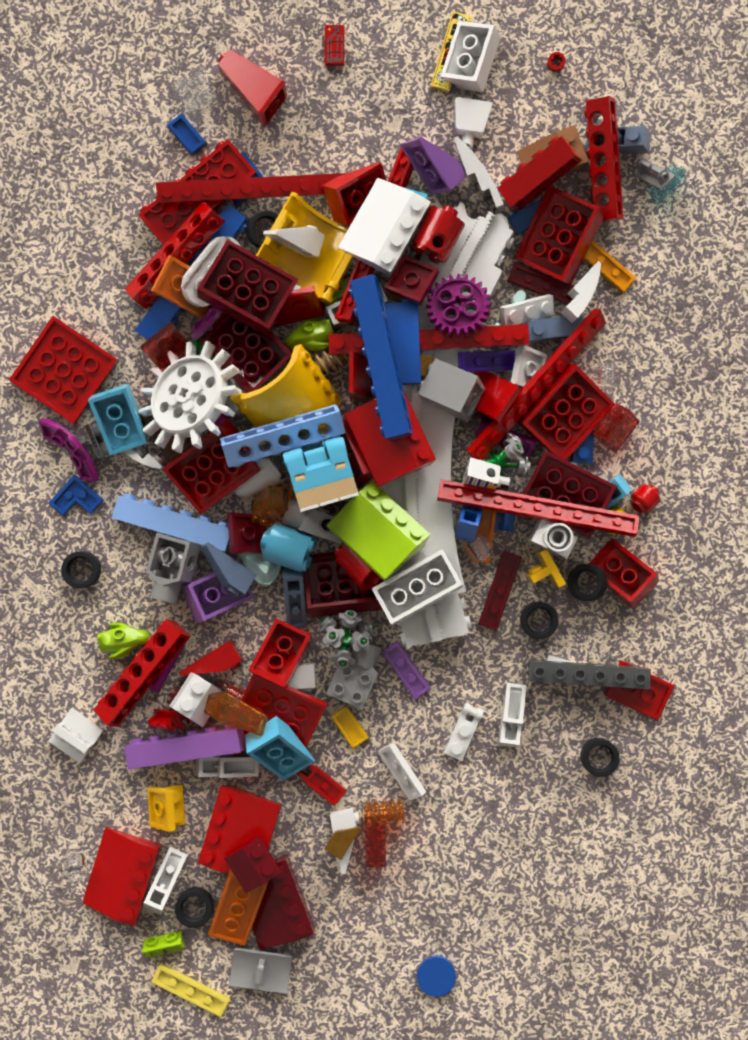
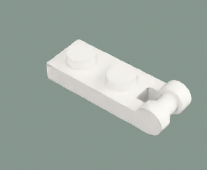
(463, 732)

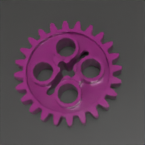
(453, 289)

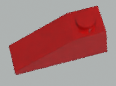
(218, 660)

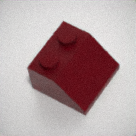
(252, 864)

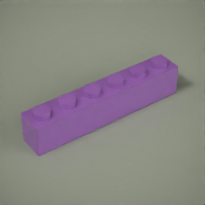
(185, 746)

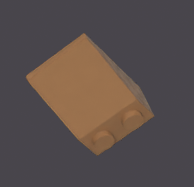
(569, 133)

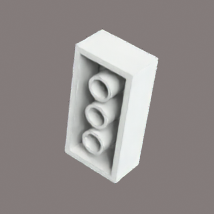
(417, 587)

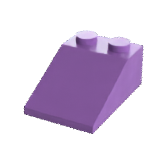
(434, 166)
(209, 598)

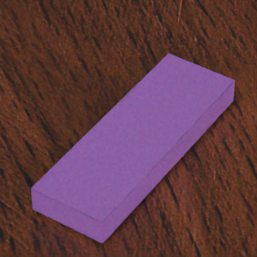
(406, 670)

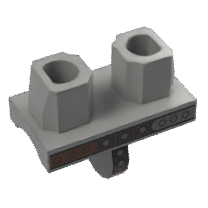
(93, 432)

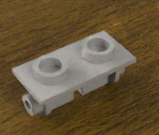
(653, 174)

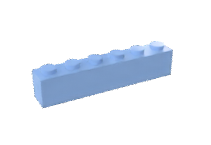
(170, 522)

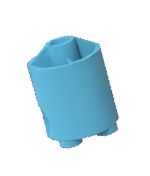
(288, 547)

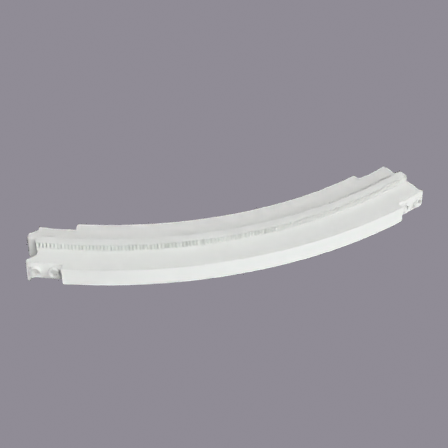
(475, 254)

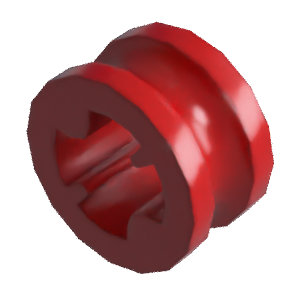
(552, 67)

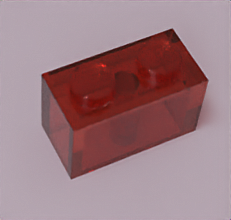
(616, 427)
(375, 845)

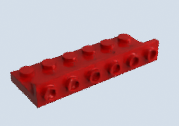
(222, 163)

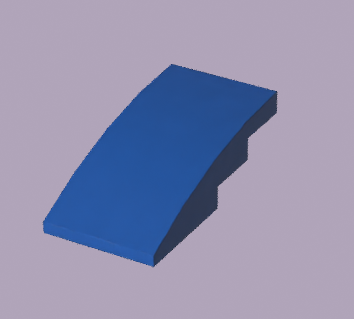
(404, 329)

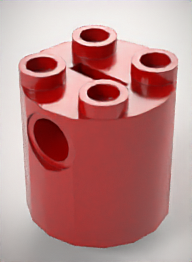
(442, 228)
(357, 568)

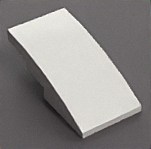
(476, 171)

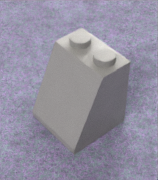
(451, 389)

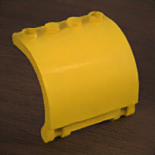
(322, 271)
(293, 393)

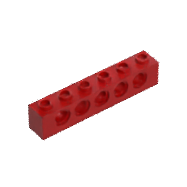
(610, 149)
(182, 245)
(139, 684)

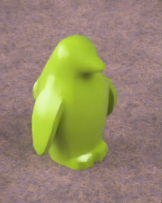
(311, 334)
(121, 640)

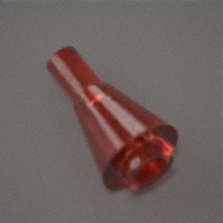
(231, 689)

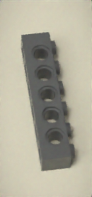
(589, 674)

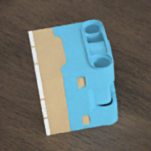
(321, 474)

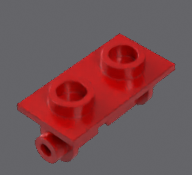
(165, 720)

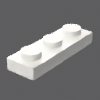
(527, 310)
(402, 771)

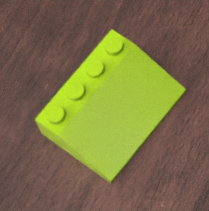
(378, 531)

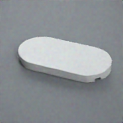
(199, 268)

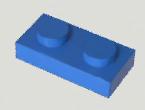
(584, 452)

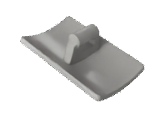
(260, 970)

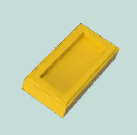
(349, 727)

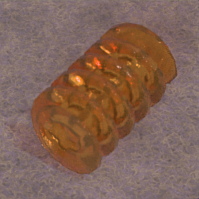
(384, 811)

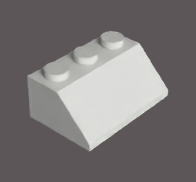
(471, 55)

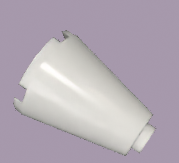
(269, 474)

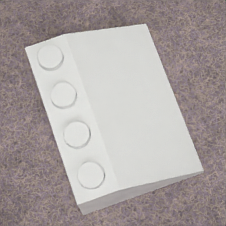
(385, 226)

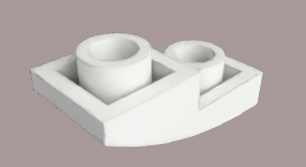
(149, 460)

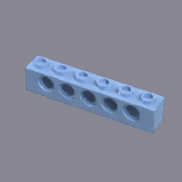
(271, 432)

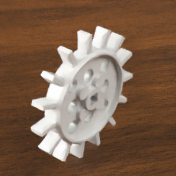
(185, 395)

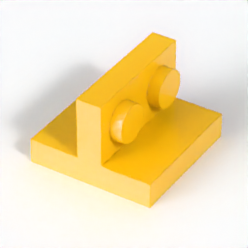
(547, 569)
(166, 807)

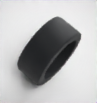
(251, 225)
(65, 569)
(573, 579)
(553, 616)
(614, 757)
(183, 918)

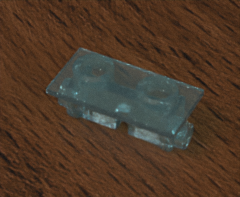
(659, 195)

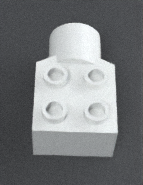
(554, 537)

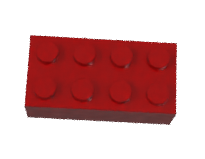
(541, 171)

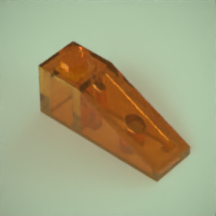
(235, 713)

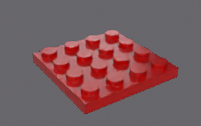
(63, 370)
(289, 704)

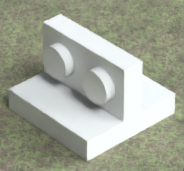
(526, 364)
(75, 735)

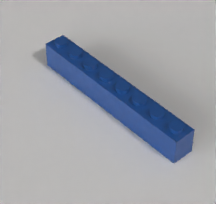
(164, 311)
(381, 358)

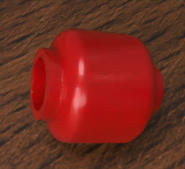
(645, 498)

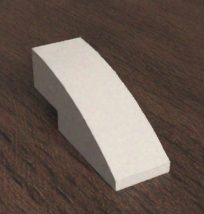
(582, 293)
(512, 715)
(227, 766)

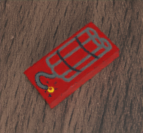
(334, 45)

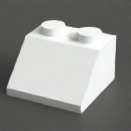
(193, 697)

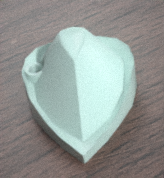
(265, 570)

